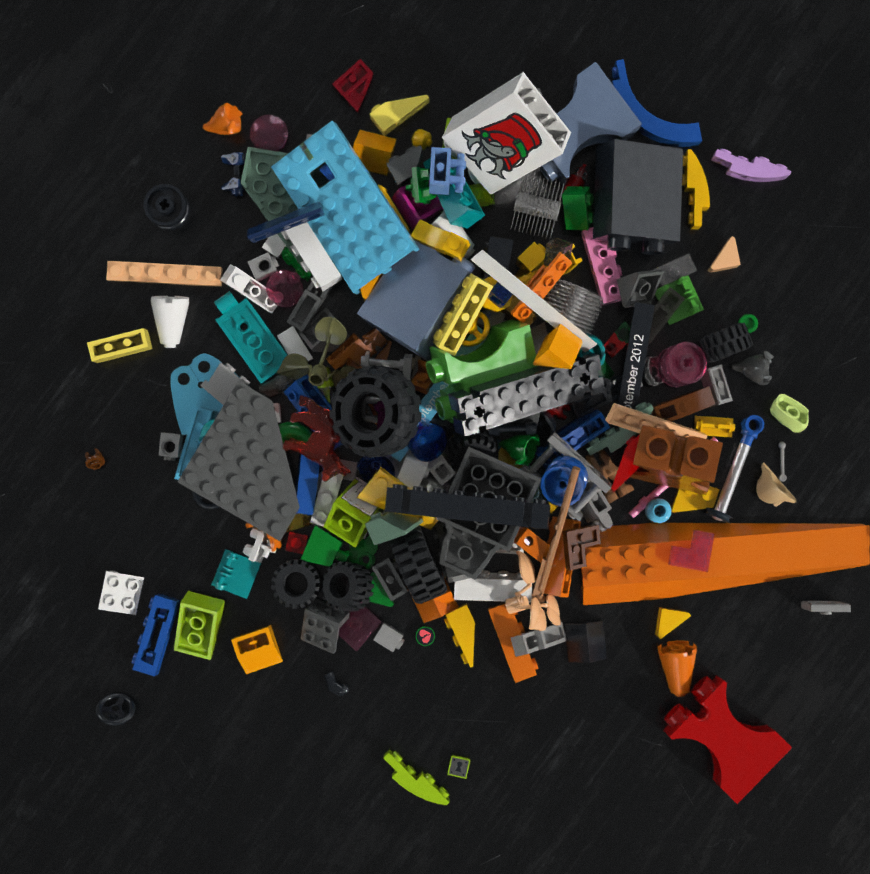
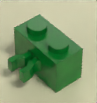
(578, 207)

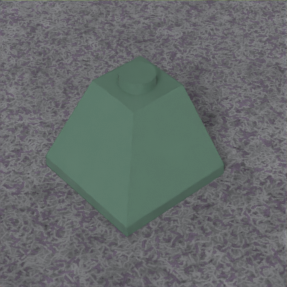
(390, 526)

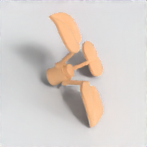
(521, 603)

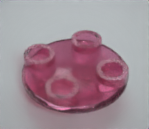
(269, 133)
(284, 288)

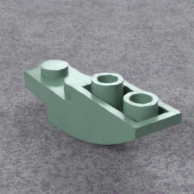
(616, 437)

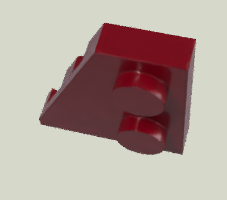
(354, 84)

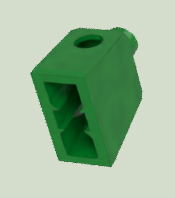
(324, 548)

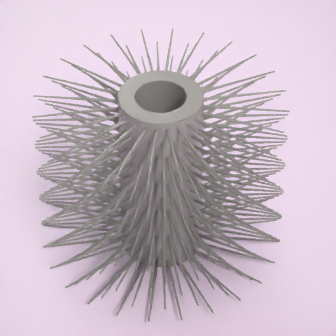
(538, 206)
(572, 303)

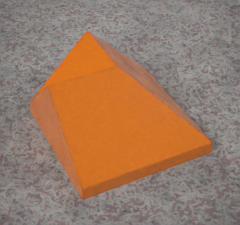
(438, 606)

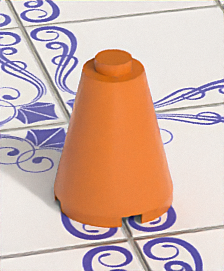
(678, 665)

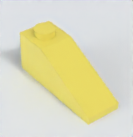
(394, 113)

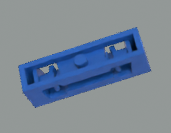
(576, 433)
(146, 664)

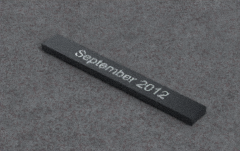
(635, 359)

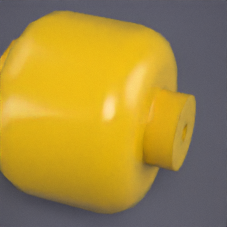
(421, 138)

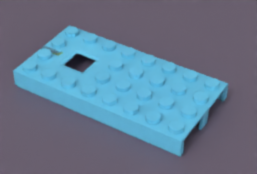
(358, 222)

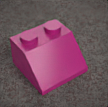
(415, 211)

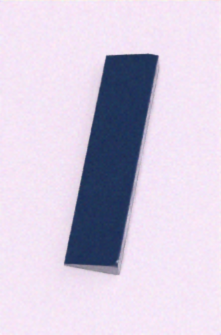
(285, 222)

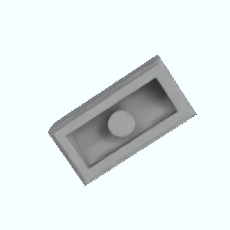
(716, 380)

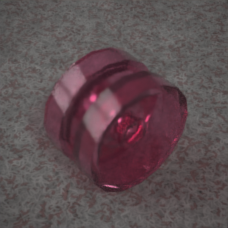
(681, 364)

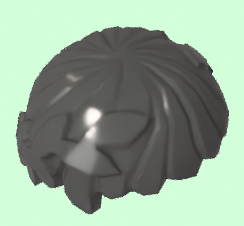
(650, 371)

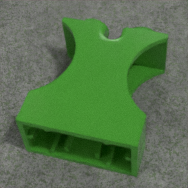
(504, 352)

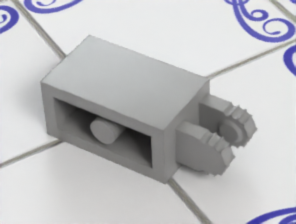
(597, 509)

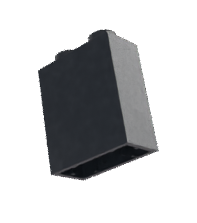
(637, 196)

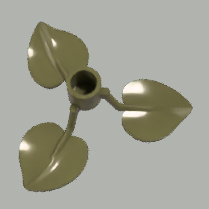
(296, 365)

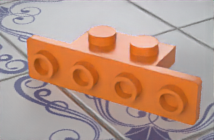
(542, 283)

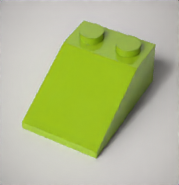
(198, 624)

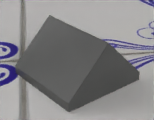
(639, 287)

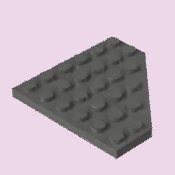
(245, 464)

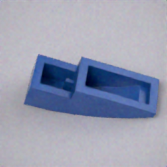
(306, 485)

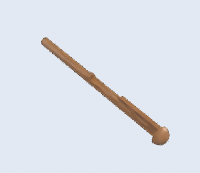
(546, 564)

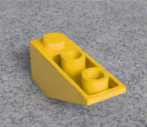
(463, 627)

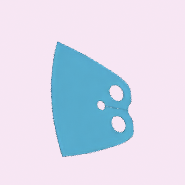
(189, 395)

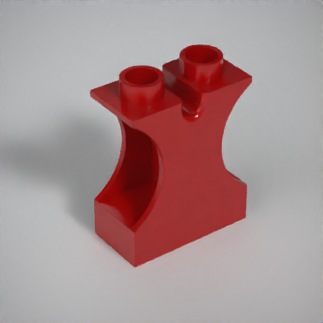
(738, 750)

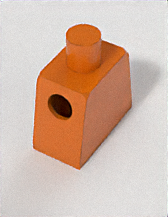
(531, 543)

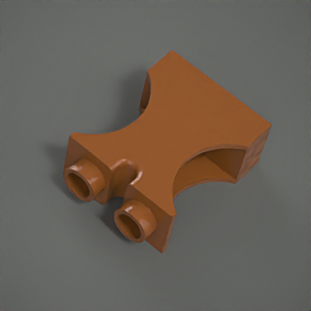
(676, 460)

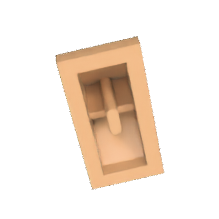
(727, 257)

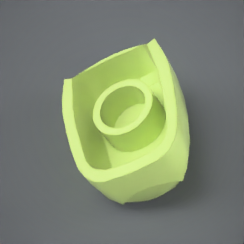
(790, 413)

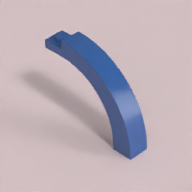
(652, 127)

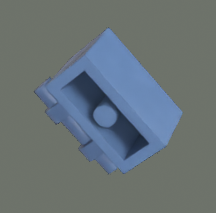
(440, 171)

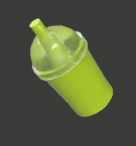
(327, 387)

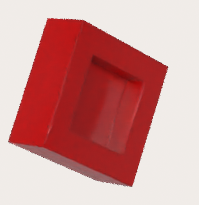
(296, 542)

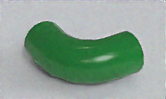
(295, 431)

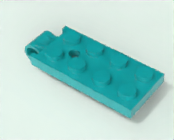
(256, 343)

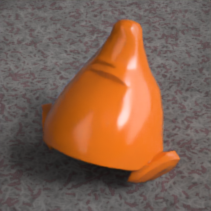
(225, 120)

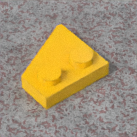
(690, 501)

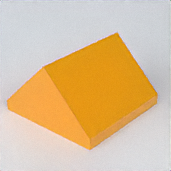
(374, 151)
(558, 349)

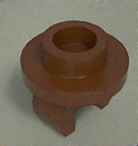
(96, 461)

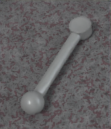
(782, 477)

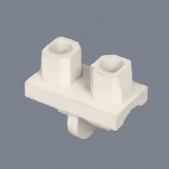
(261, 546)

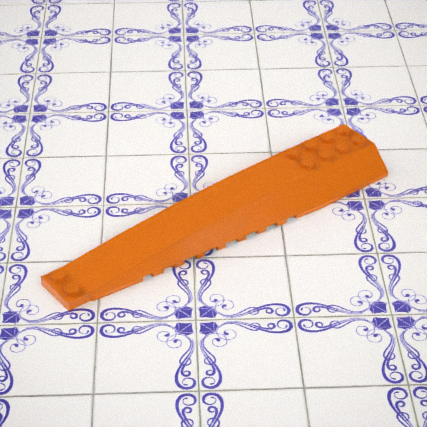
(635, 557)

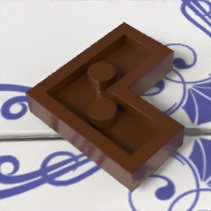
(575, 542)

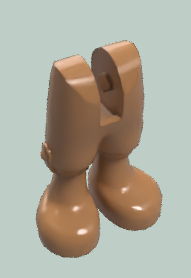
(609, 470)

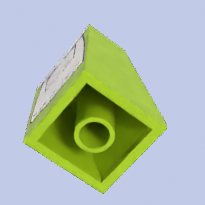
(350, 514)

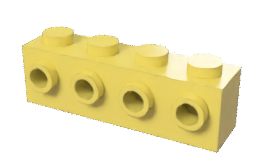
(462, 314)

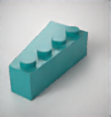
(460, 208)

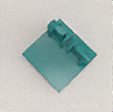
(235, 574)

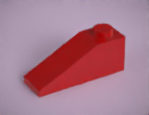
(626, 467)

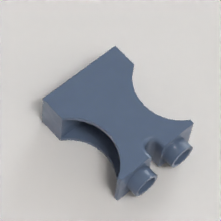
(593, 117)

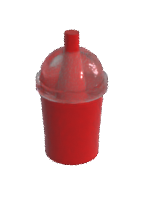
(577, 177)

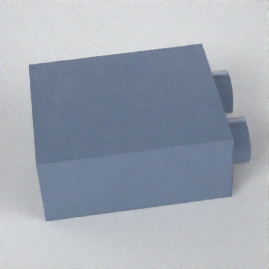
(415, 297)

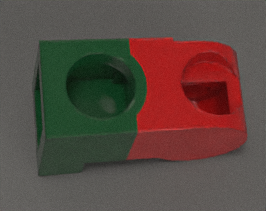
(617, 340)

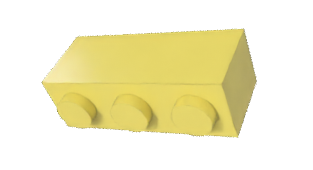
(119, 345)

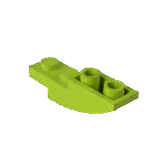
(420, 785)

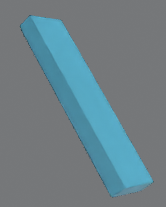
(199, 419)

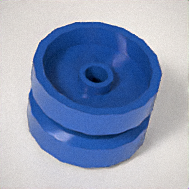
(556, 480)

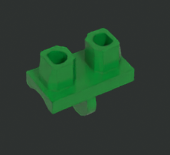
(420, 186)

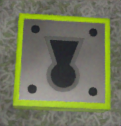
(458, 766)

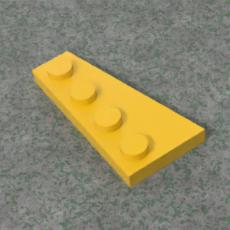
(376, 491)

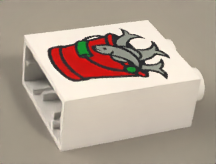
(506, 134)

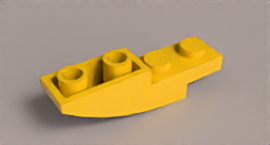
(696, 183)

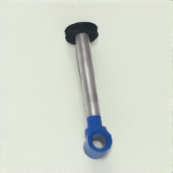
(736, 468)

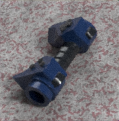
(234, 184)

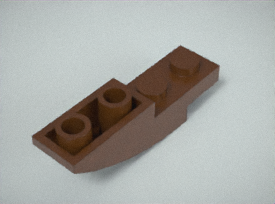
(684, 404)

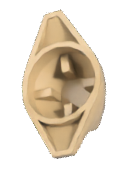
(771, 489)

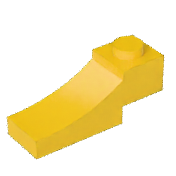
(440, 240)

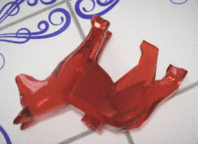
(321, 442)

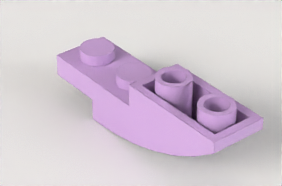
(758, 170)

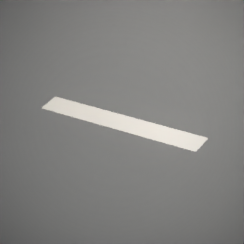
(529, 297)

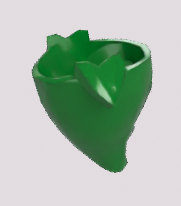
(521, 447)

